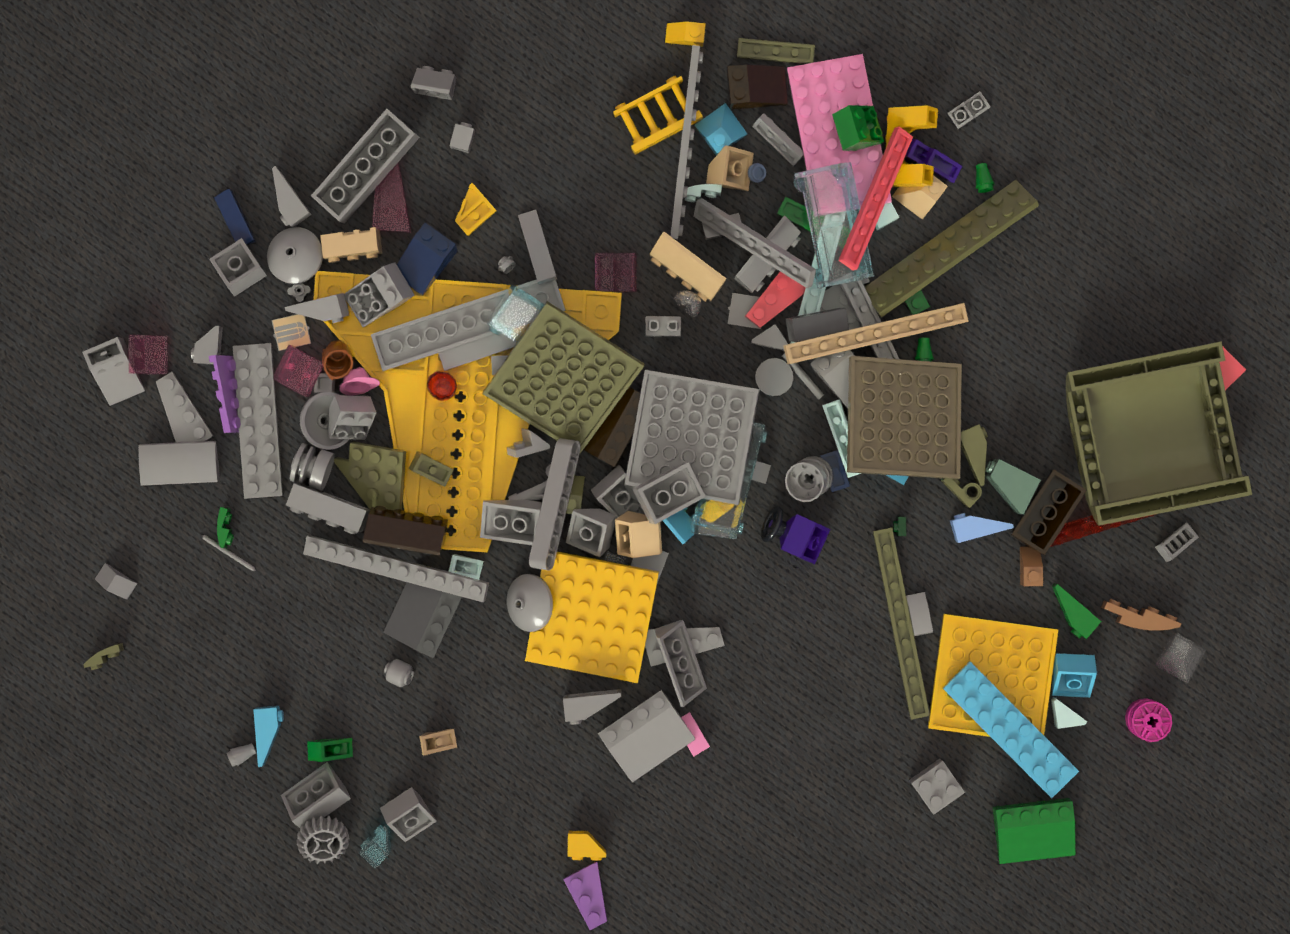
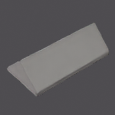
(681, 661)

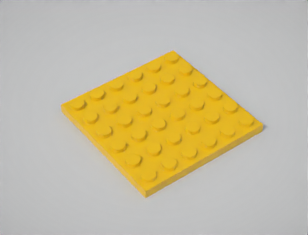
(596, 617)
(1010, 655)

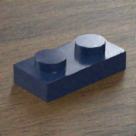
(840, 478)

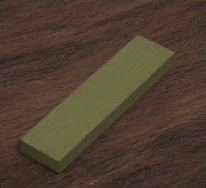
(775, 51)

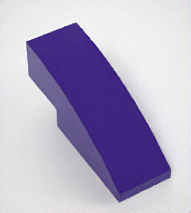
(943, 166)

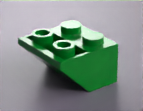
(857, 127)

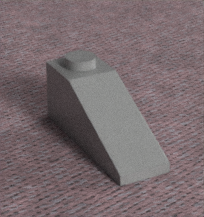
(289, 203)
(323, 309)

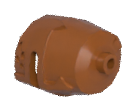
(337, 359)

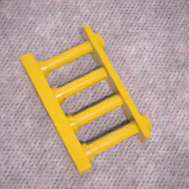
(656, 133)

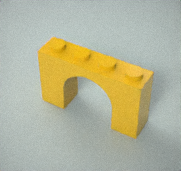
(911, 119)

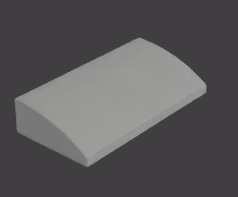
(178, 463)

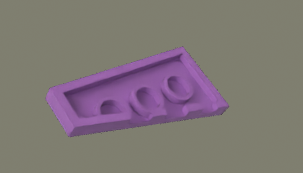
(226, 391)

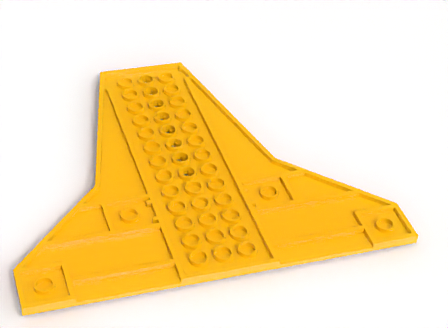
(428, 424)

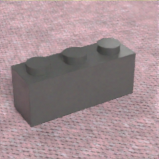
(817, 324)

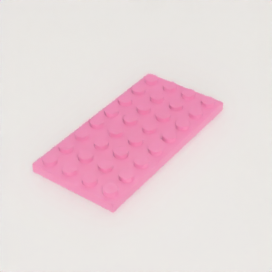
(818, 93)

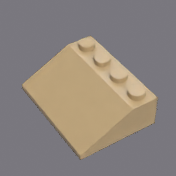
(687, 266)

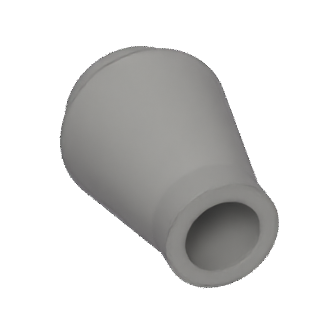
(240, 754)

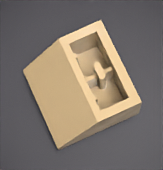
(637, 536)

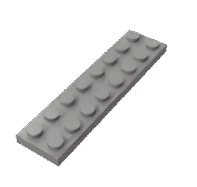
(258, 421)

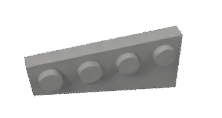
(181, 412)
(701, 639)

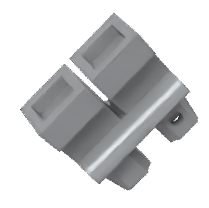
(662, 326)

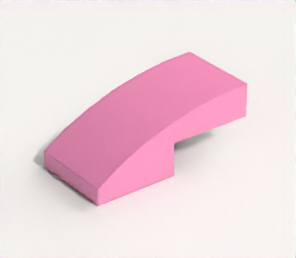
(700, 742)

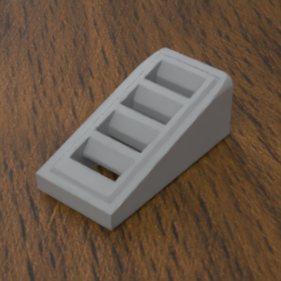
(1163, 550)

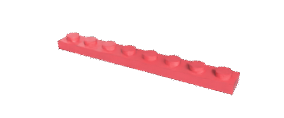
(875, 198)

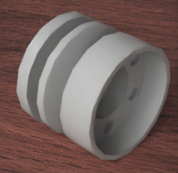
(310, 466)
(802, 486)

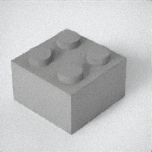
(937, 786)

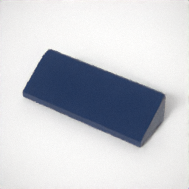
(234, 217)

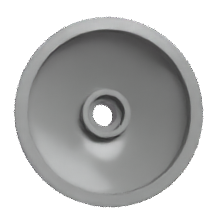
(304, 260)
(311, 425)
(529, 602)

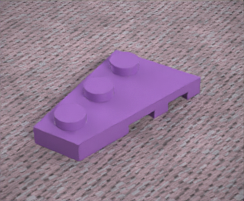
(587, 894)

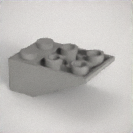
(378, 294)
(111, 370)

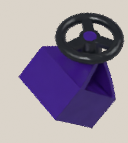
(797, 535)

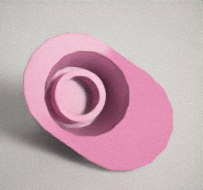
(358, 382)

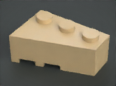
(351, 245)

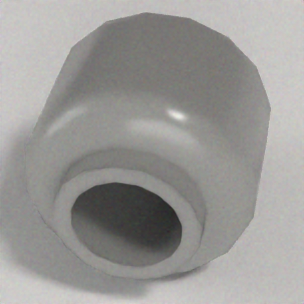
(399, 673)

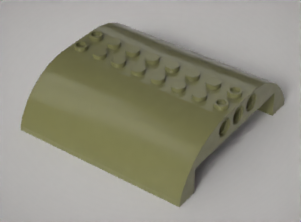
(1154, 434)

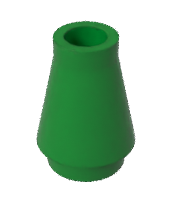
(984, 180)
(924, 350)

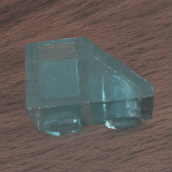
(377, 848)

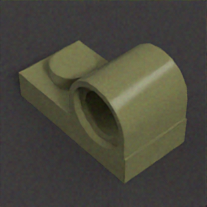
(430, 468)
(961, 493)

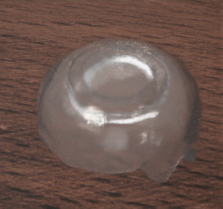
(690, 300)

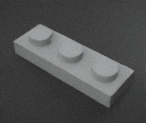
(778, 139)

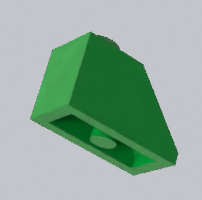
(329, 749)

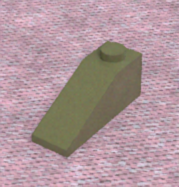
(974, 447)

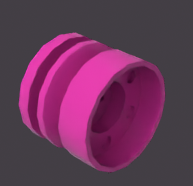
(1138, 716)

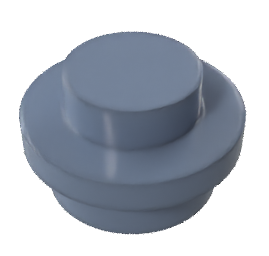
(756, 172)

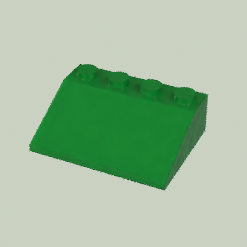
(1035, 830)

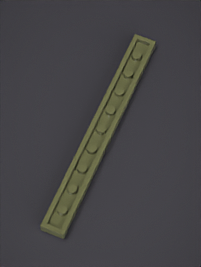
(901, 623)

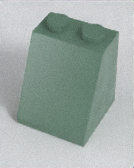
(1012, 484)

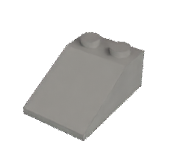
(835, 373)
(669, 493)
(615, 494)
(510, 520)
(583, 705)

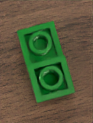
(224, 534)

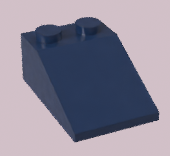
(426, 258)

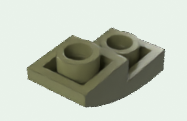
(99, 658)

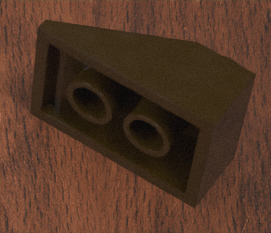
(756, 86)

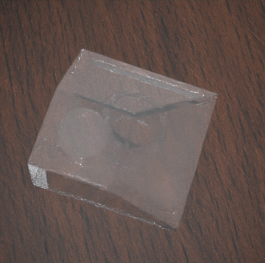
(1180, 657)

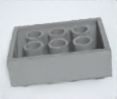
(646, 736)

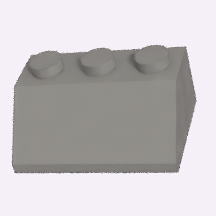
(315, 796)

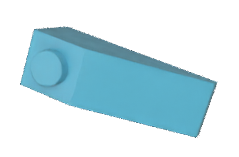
(267, 725)

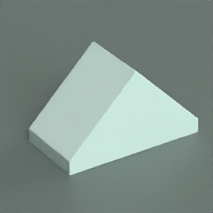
(466, 566)
(1064, 716)

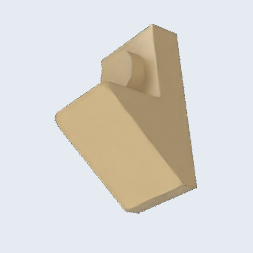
(438, 741)

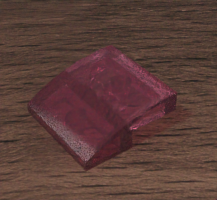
(615, 272)
(148, 354)
(298, 371)

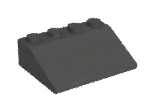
(422, 618)

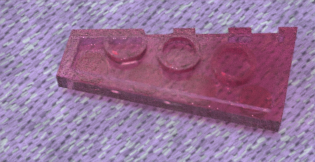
(390, 204)

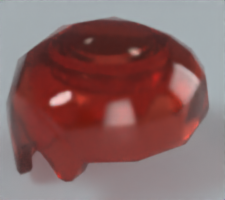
(441, 385)

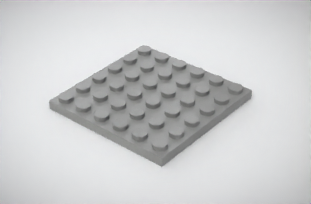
(696, 424)

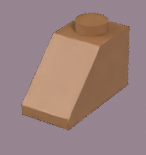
(1030, 567)

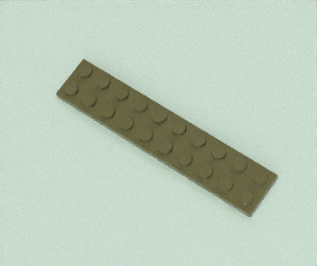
(950, 247)

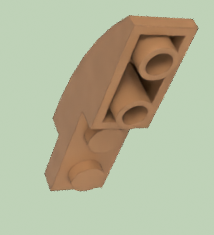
(1147, 619)

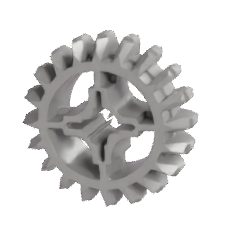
(323, 834)

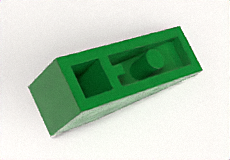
(1077, 616)

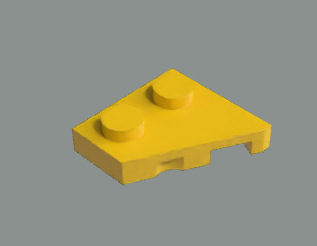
(474, 210)

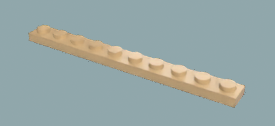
(875, 333)

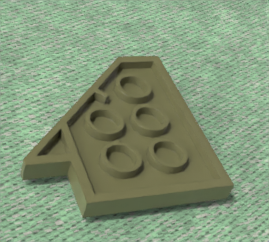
(375, 474)

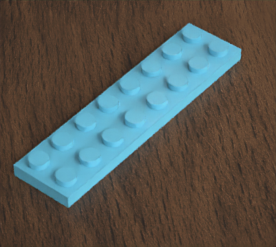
(1010, 729)

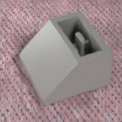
(350, 417)

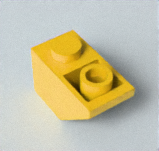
(583, 844)

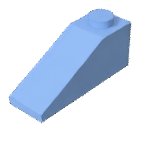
(973, 527)

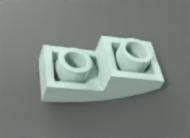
(710, 190)

